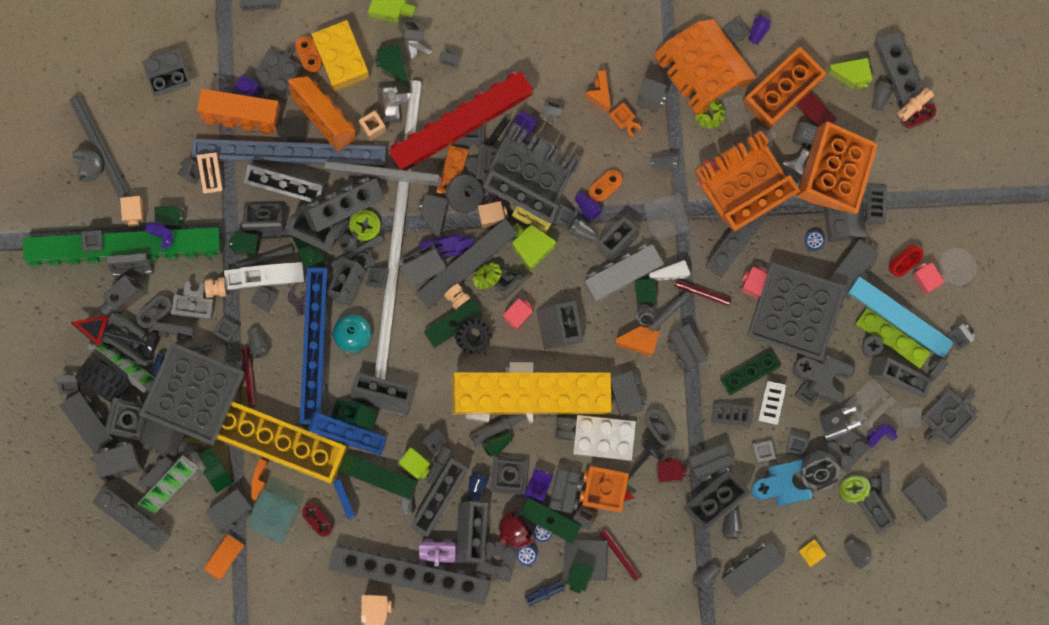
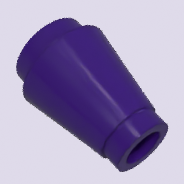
(759, 29)
(588, 206)

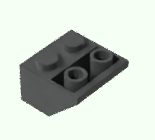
(166, 73)
(560, 325)

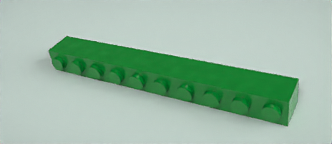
(69, 248)

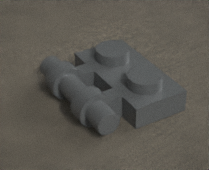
(129, 265)

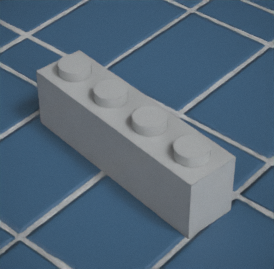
(623, 274)

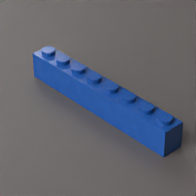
(314, 344)

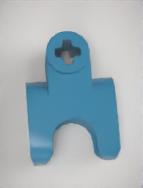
(781, 486)

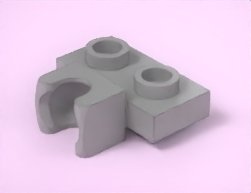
(192, 303)

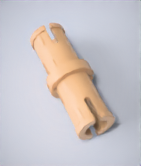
(915, 104)

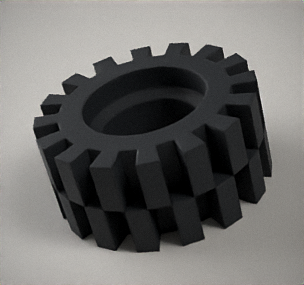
(464, 327)

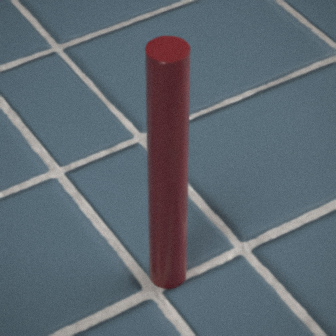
(702, 292)
(249, 377)
(620, 555)

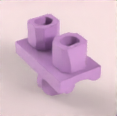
(437, 551)

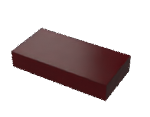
(815, 110)

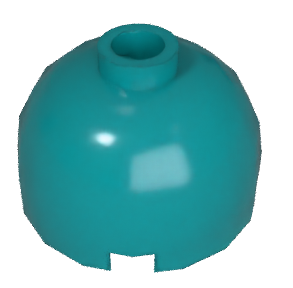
(351, 342)

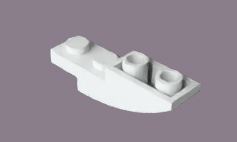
(264, 275)

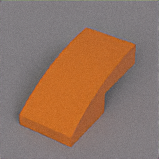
(257, 485)
(224, 557)

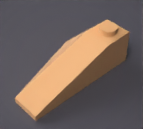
(375, 609)

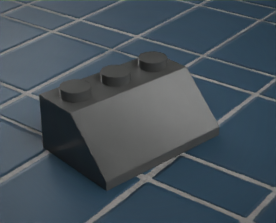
(844, 225)
(716, 501)

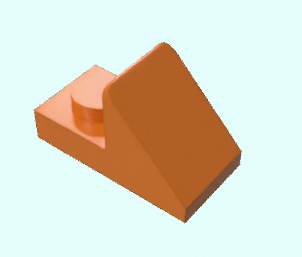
(601, 96)

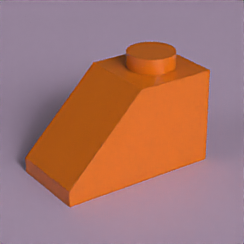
(639, 340)

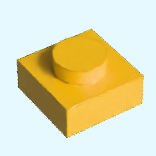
(812, 553)

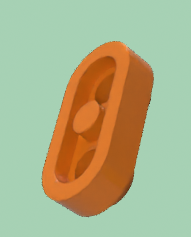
(308, 54)
(605, 186)

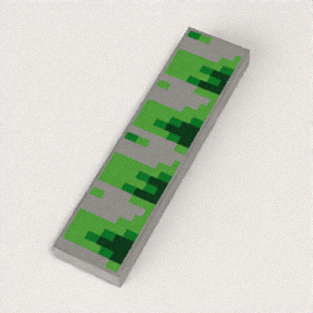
(123, 365)
(165, 487)

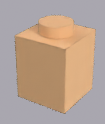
(372, 126)
(132, 210)
(492, 214)

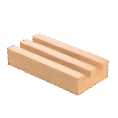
(210, 173)

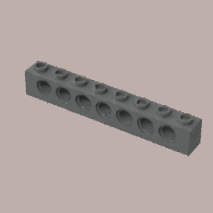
(339, 565)

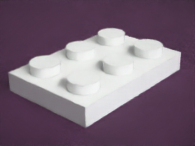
(604, 438)

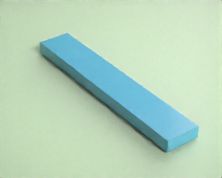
(900, 317)

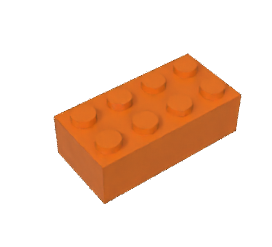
(784, 88)
(239, 111)

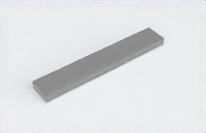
(383, 173)

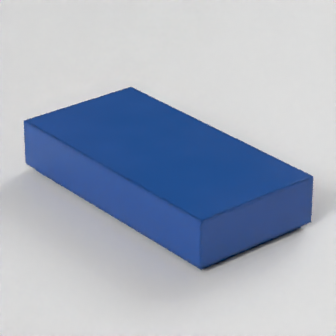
(344, 499)

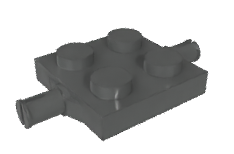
(275, 72)
(949, 417)

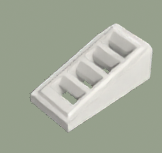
(674, 271)
(776, 386)

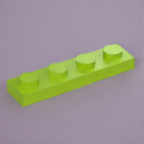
(893, 338)

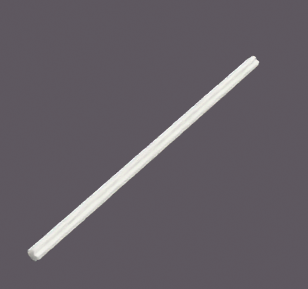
(396, 243)

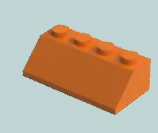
(321, 112)

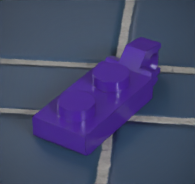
(450, 245)

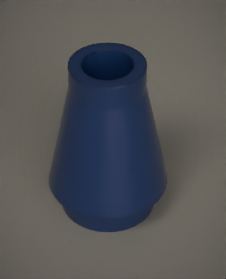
(477, 483)

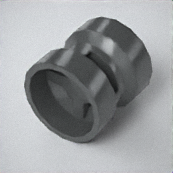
(565, 428)

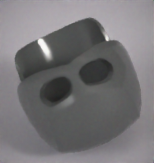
(89, 163)

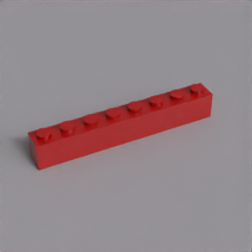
(461, 121)

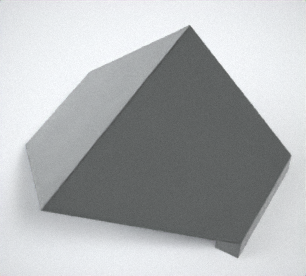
(510, 281)

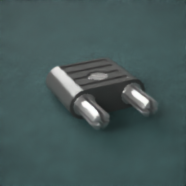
(835, 422)

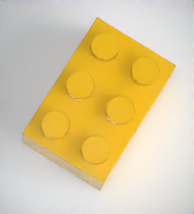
(340, 55)

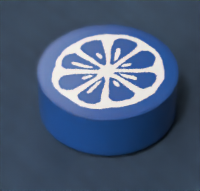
(814, 240)
(541, 534)
(527, 556)

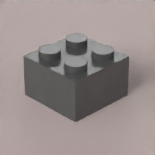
(117, 461)

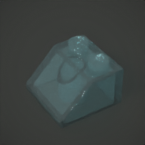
(273, 516)

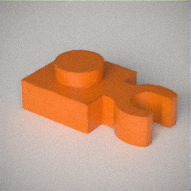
(623, 118)

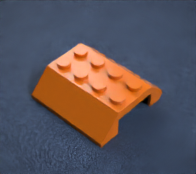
(704, 64)
(745, 182)

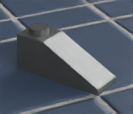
(899, 376)

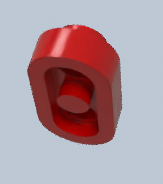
(905, 260)

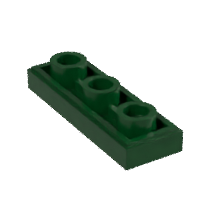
(443, 331)
(740, 379)
(539, 514)

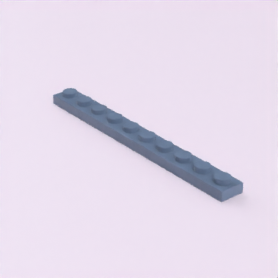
(289, 152)

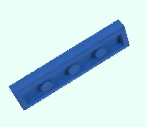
(347, 433)

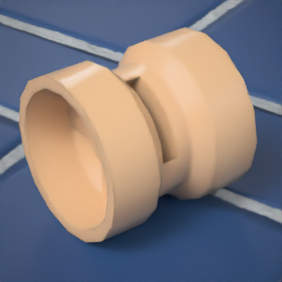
(215, 287)
(457, 296)

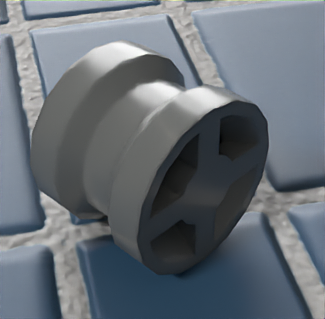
(869, 348)

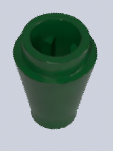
(496, 444)

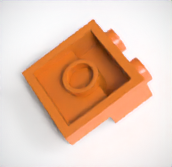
(604, 489)

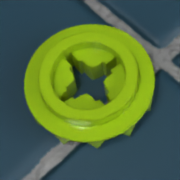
(717, 119)
(360, 218)
(493, 275)
(847, 486)

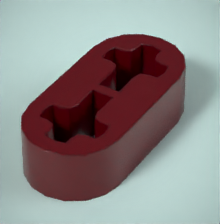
(920, 119)
(321, 517)

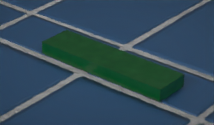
(378, 476)

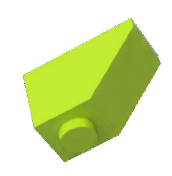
(852, 73)
(415, 464)

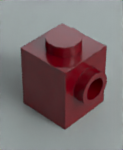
(670, 471)

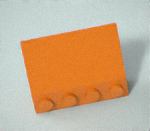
(837, 169)

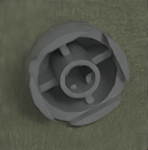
(820, 470)

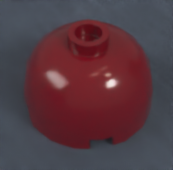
(514, 531)

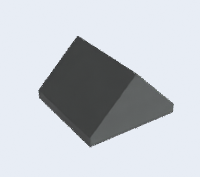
(263, 217)

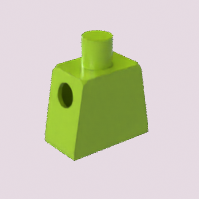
(390, 10)
(532, 245)

